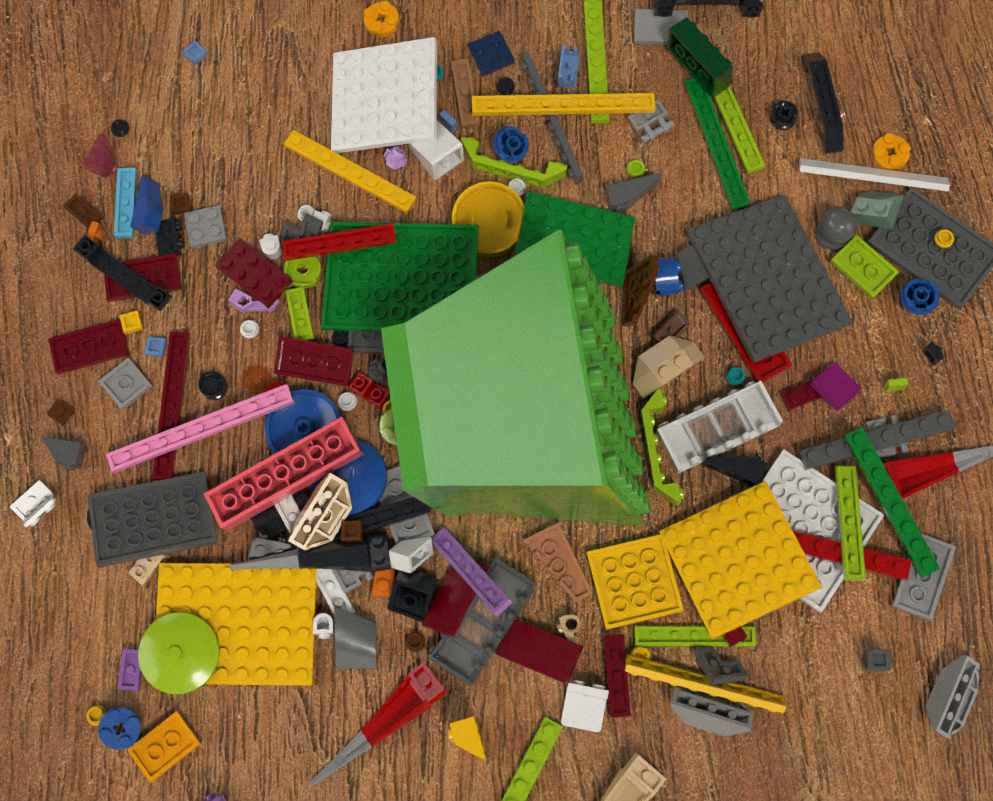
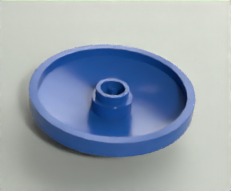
(294, 422)
(365, 479)

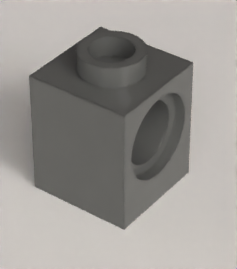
(876, 660)

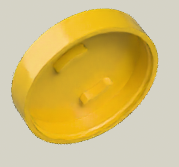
(497, 213)

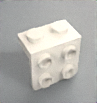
(34, 503)
(584, 706)

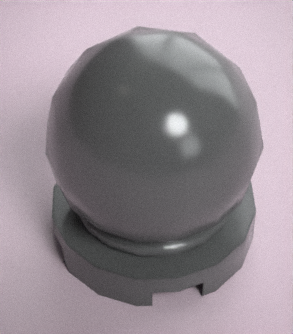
(835, 228)

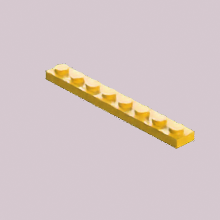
(350, 171)
(700, 682)

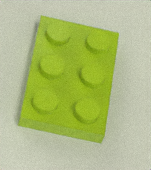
(864, 267)

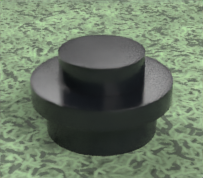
(505, 86)
(120, 128)
(340, 338)

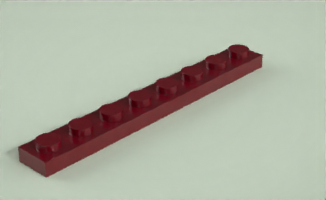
(172, 399)

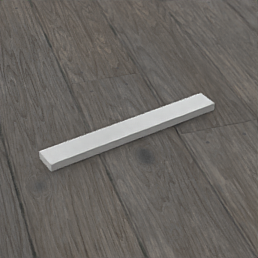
(874, 174)
(326, 579)

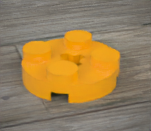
(377, 10)
(891, 142)

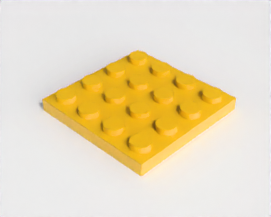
(634, 582)

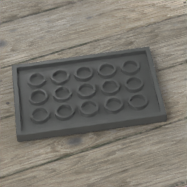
(912, 247)
(151, 519)

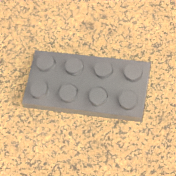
(411, 528)
(921, 595)

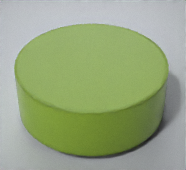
(635, 169)

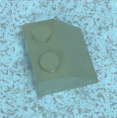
(877, 209)

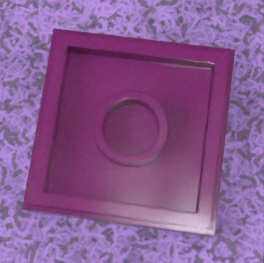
(836, 386)

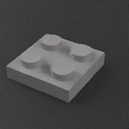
(205, 227)
(125, 383)

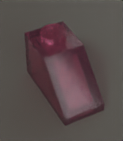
(100, 158)

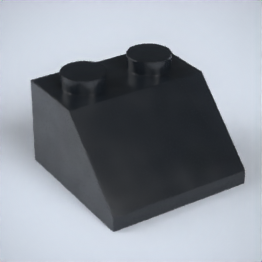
(413, 594)

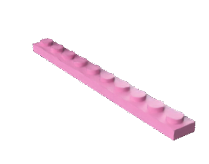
(200, 428)

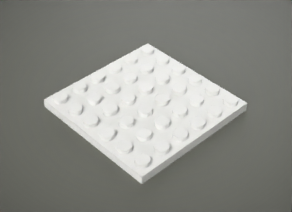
(384, 95)
(812, 508)

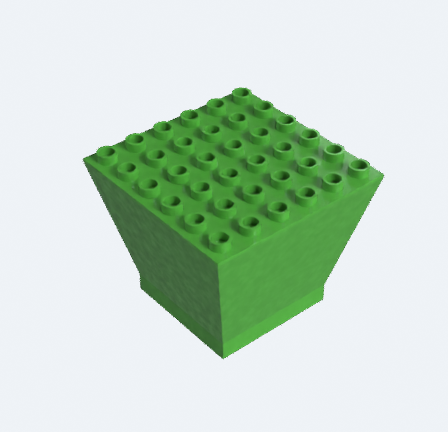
(517, 396)

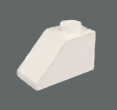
(410, 553)

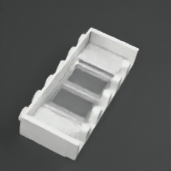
(718, 426)

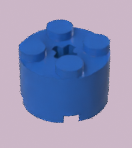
(667, 280)
(124, 738)

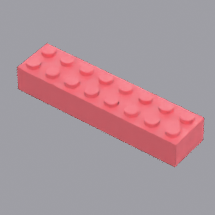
(283, 474)

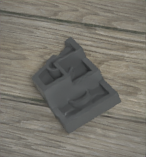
(691, 268)
(354, 641)

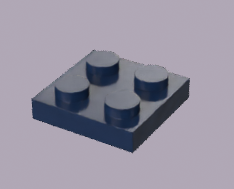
(491, 53)

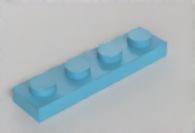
(125, 202)

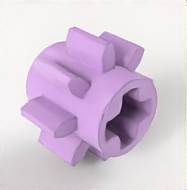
(395, 157)

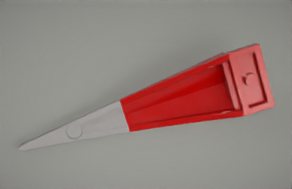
(921, 472)
(405, 704)

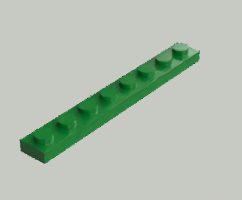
(717, 145)
(891, 502)

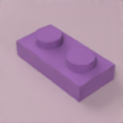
(130, 671)

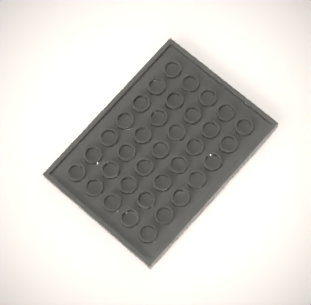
(768, 278)

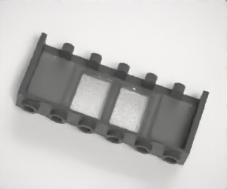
(481, 628)

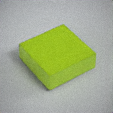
(896, 384)

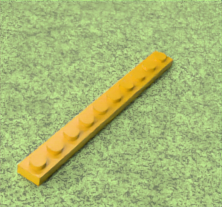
(563, 104)

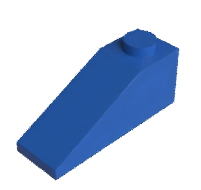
(148, 208)

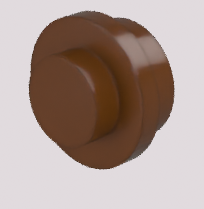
(415, 641)

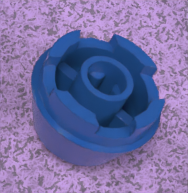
(510, 144)
(920, 296)

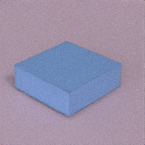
(194, 52)
(448, 121)
(155, 346)

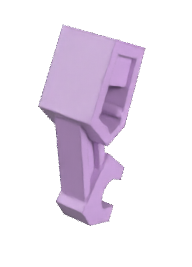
(238, 296)

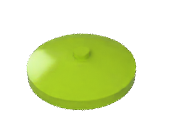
(178, 653)

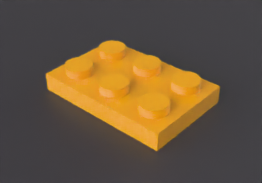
(164, 746)

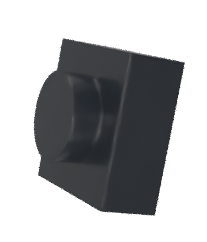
(933, 353)

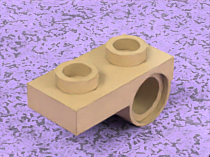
(145, 568)
(561, 626)

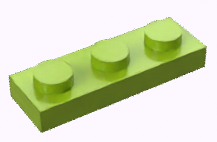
(299, 314)

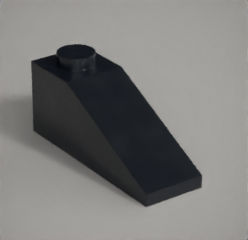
(741, 468)

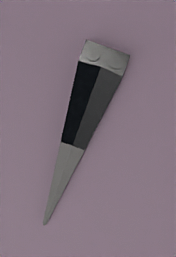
(364, 556)

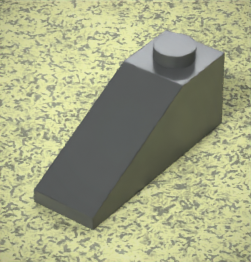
(627, 193)

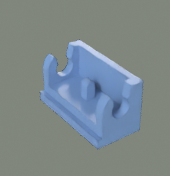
(568, 67)

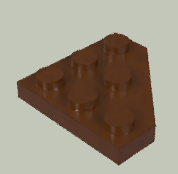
(637, 287)

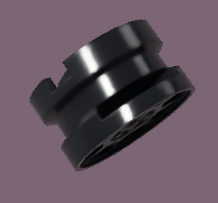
(784, 115)
(213, 385)

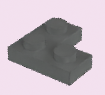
(310, 227)
(718, 670)

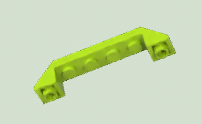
(554, 172)
(668, 491)

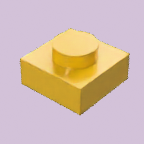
(131, 322)

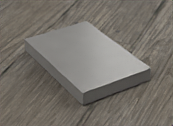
(654, 29)

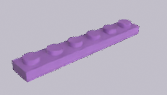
(471, 571)

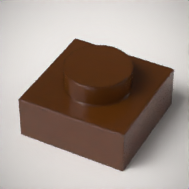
(180, 203)
(60, 412)
(352, 531)

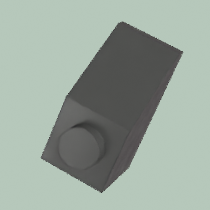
(66, 453)

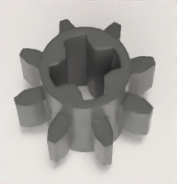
(378, 370)

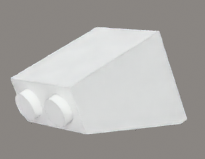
(440, 154)

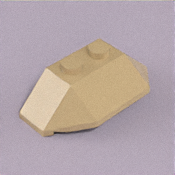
(664, 363)
(322, 514)

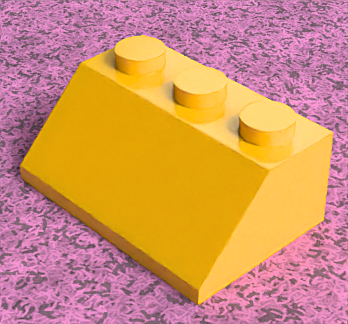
(467, 736)

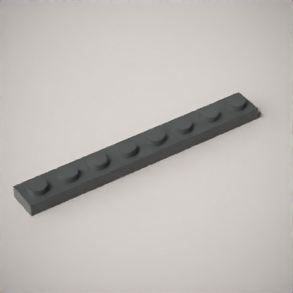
(553, 124)
(880, 439)

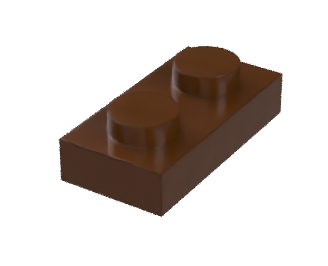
(82, 211)
(674, 326)

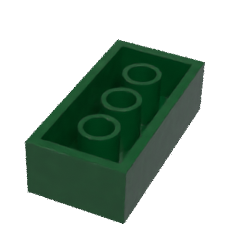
(699, 57)

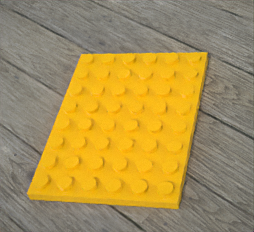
(257, 615)

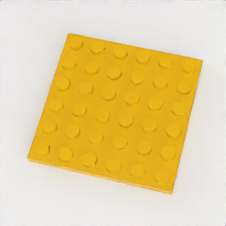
(739, 560)

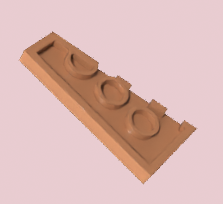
(557, 555)

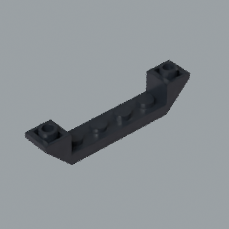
(749, 8)
(826, 101)
(139, 287)

